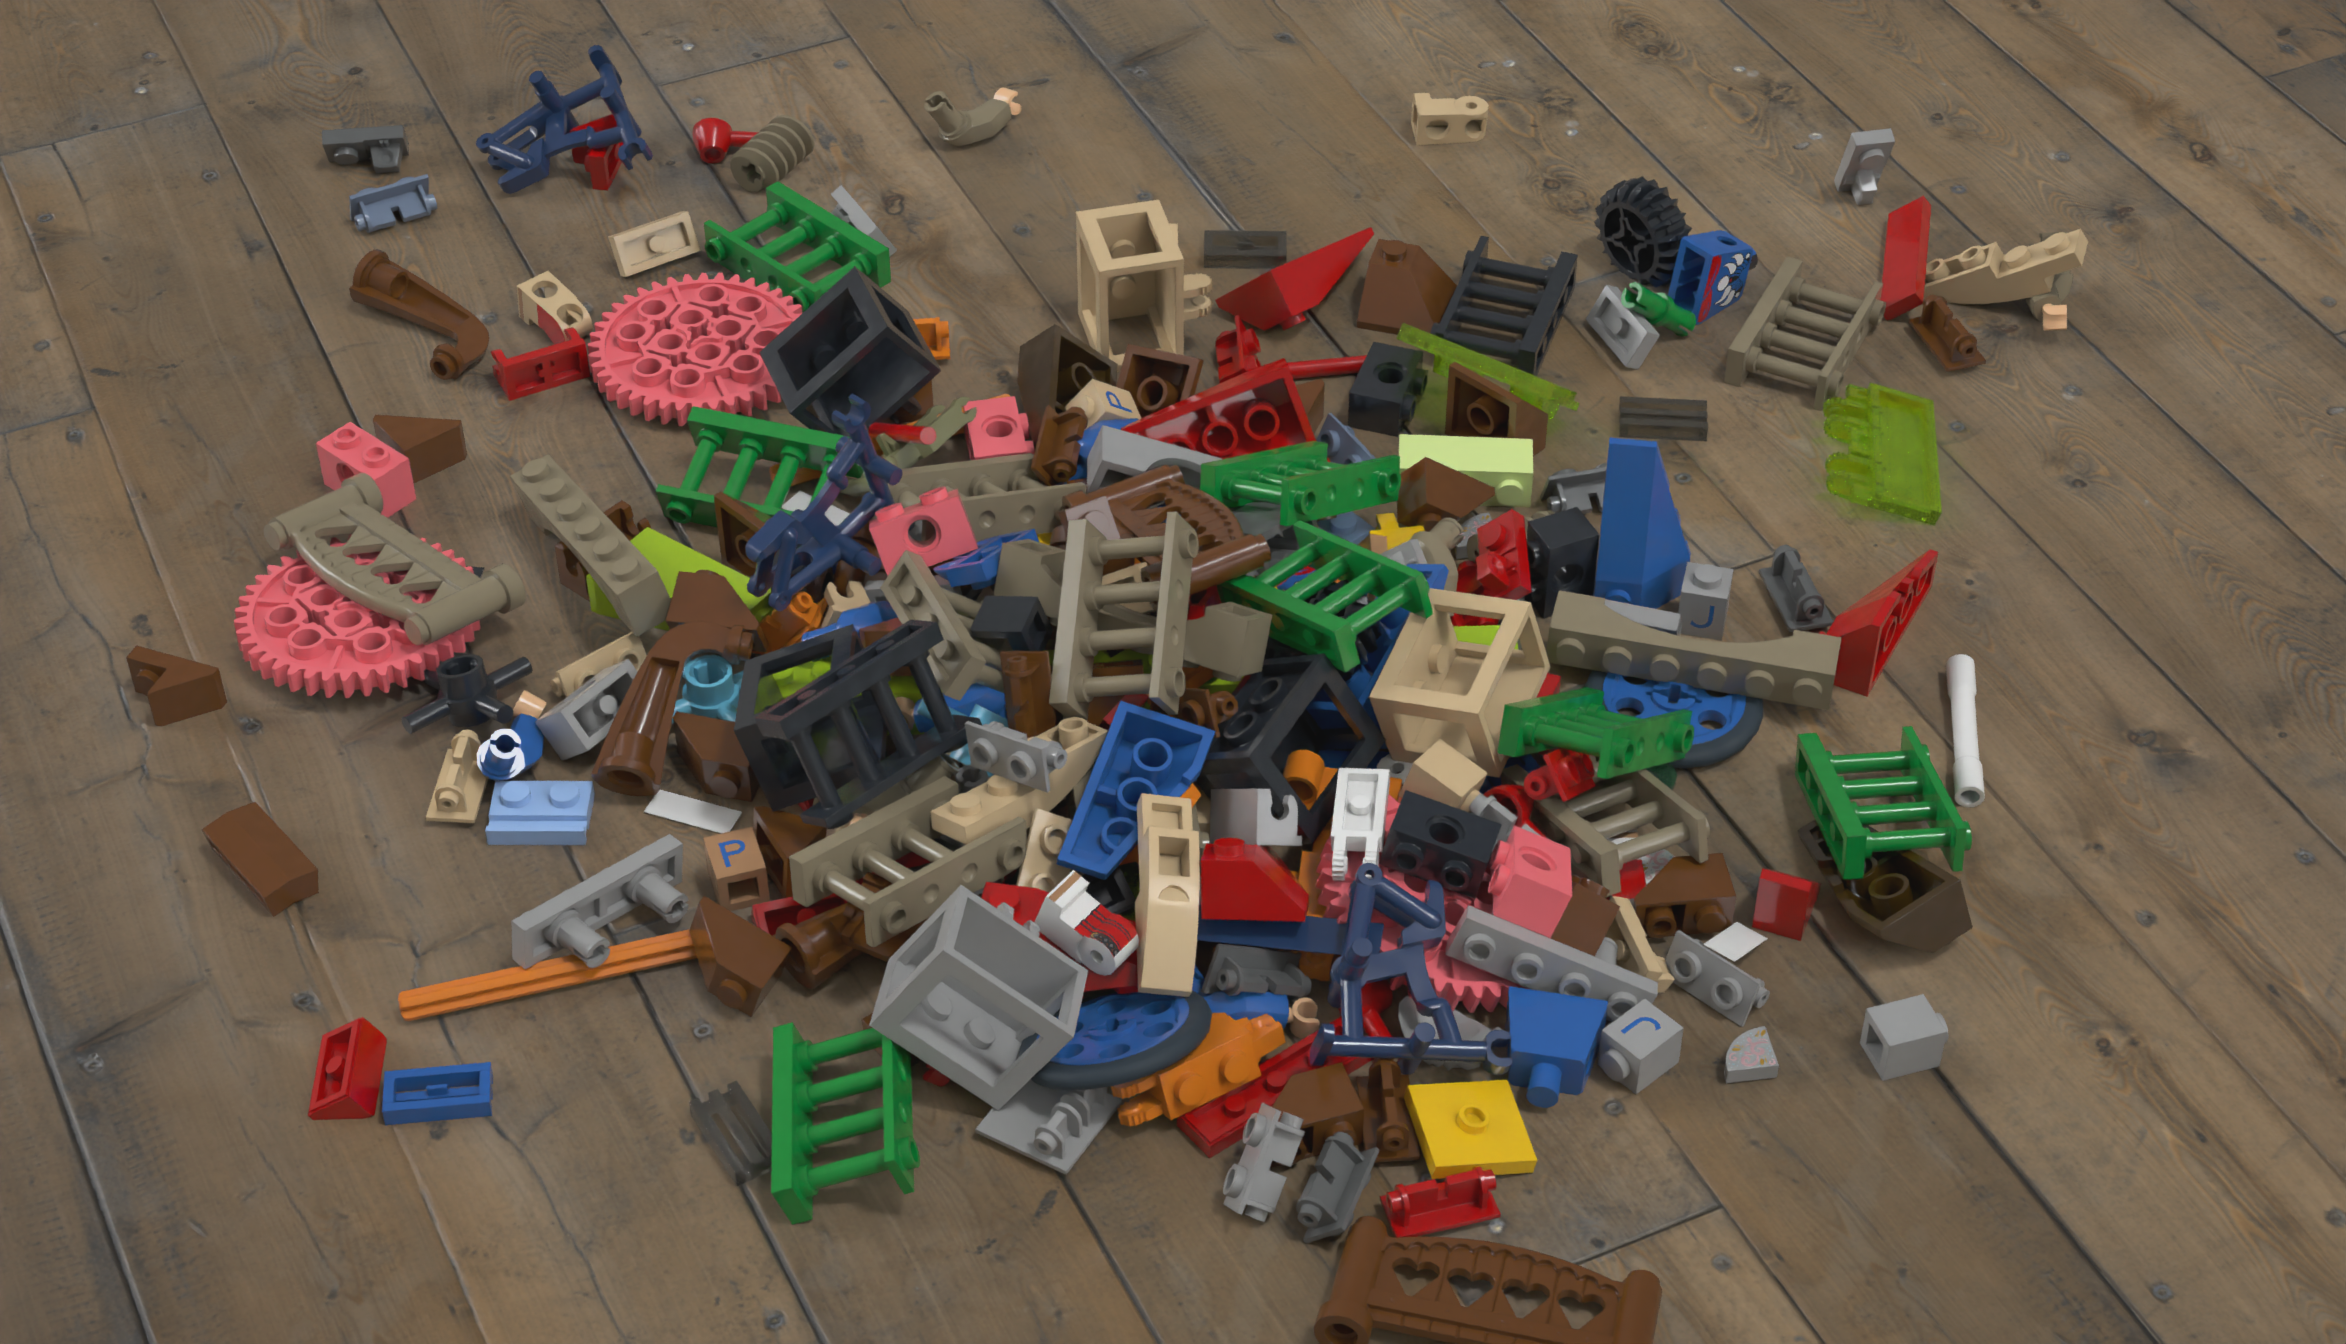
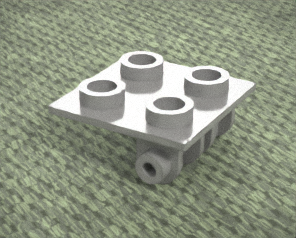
(1050, 1123)

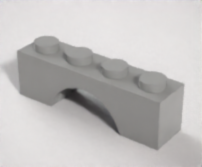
(1122, 455)

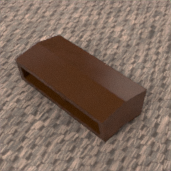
(262, 857)

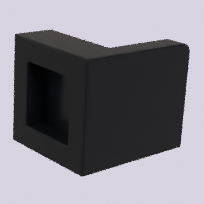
(1015, 618)

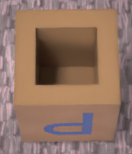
(736, 869)

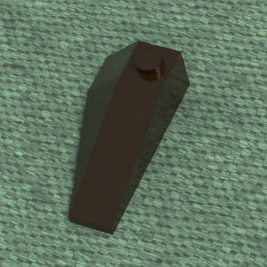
(1055, 370)
(1898, 896)

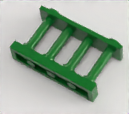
(804, 224)
(752, 441)
(1302, 481)
(1315, 627)
(1581, 724)
(1843, 820)
(796, 1099)

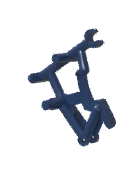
(555, 120)
(819, 538)
(1356, 967)

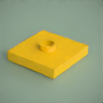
(1470, 1127)

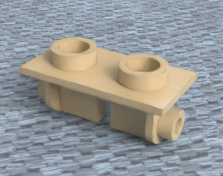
(579, 672)
(459, 782)
(1042, 850)

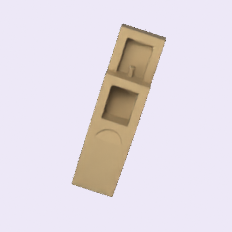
(1990, 276)
(1002, 800)
(1167, 896)

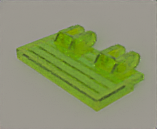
(1526, 386)
(1889, 451)

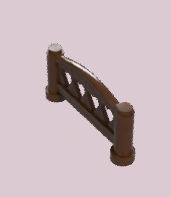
(1128, 500)
(1371, 1296)

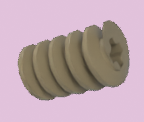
(771, 153)

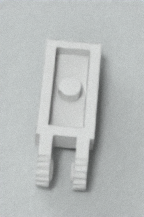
(1359, 817)

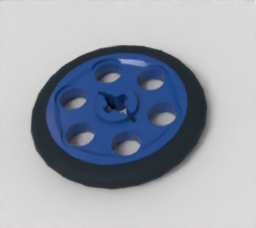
(1736, 712)
(1124, 1039)

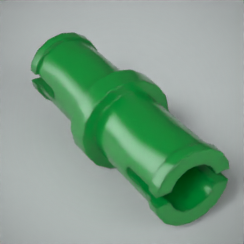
(1658, 309)

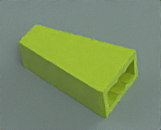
(670, 558)

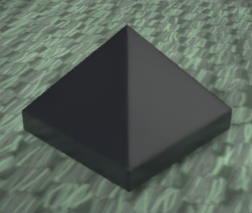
(1111, 893)

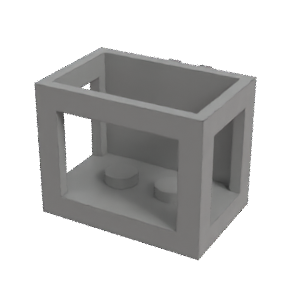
(973, 991)

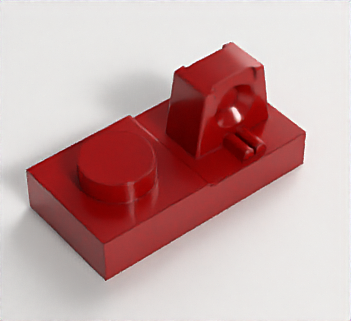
(1504, 557)

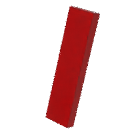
(1906, 257)
(1223, 1119)

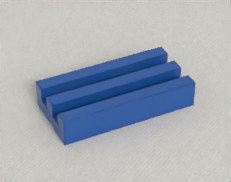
(438, 1101)

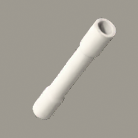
(1967, 767)

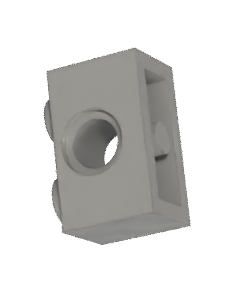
(588, 712)

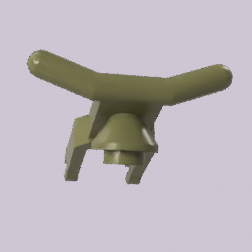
(907, 454)

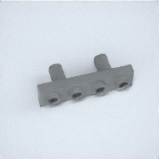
(577, 912)
(1546, 963)

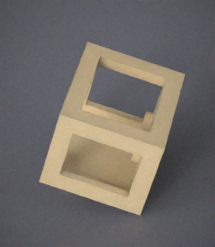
(1133, 269)
(1454, 687)

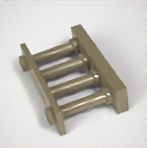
(1776, 309)
(996, 493)
(1085, 595)
(960, 656)
(890, 834)
(1590, 850)

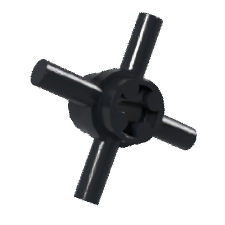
(467, 693)

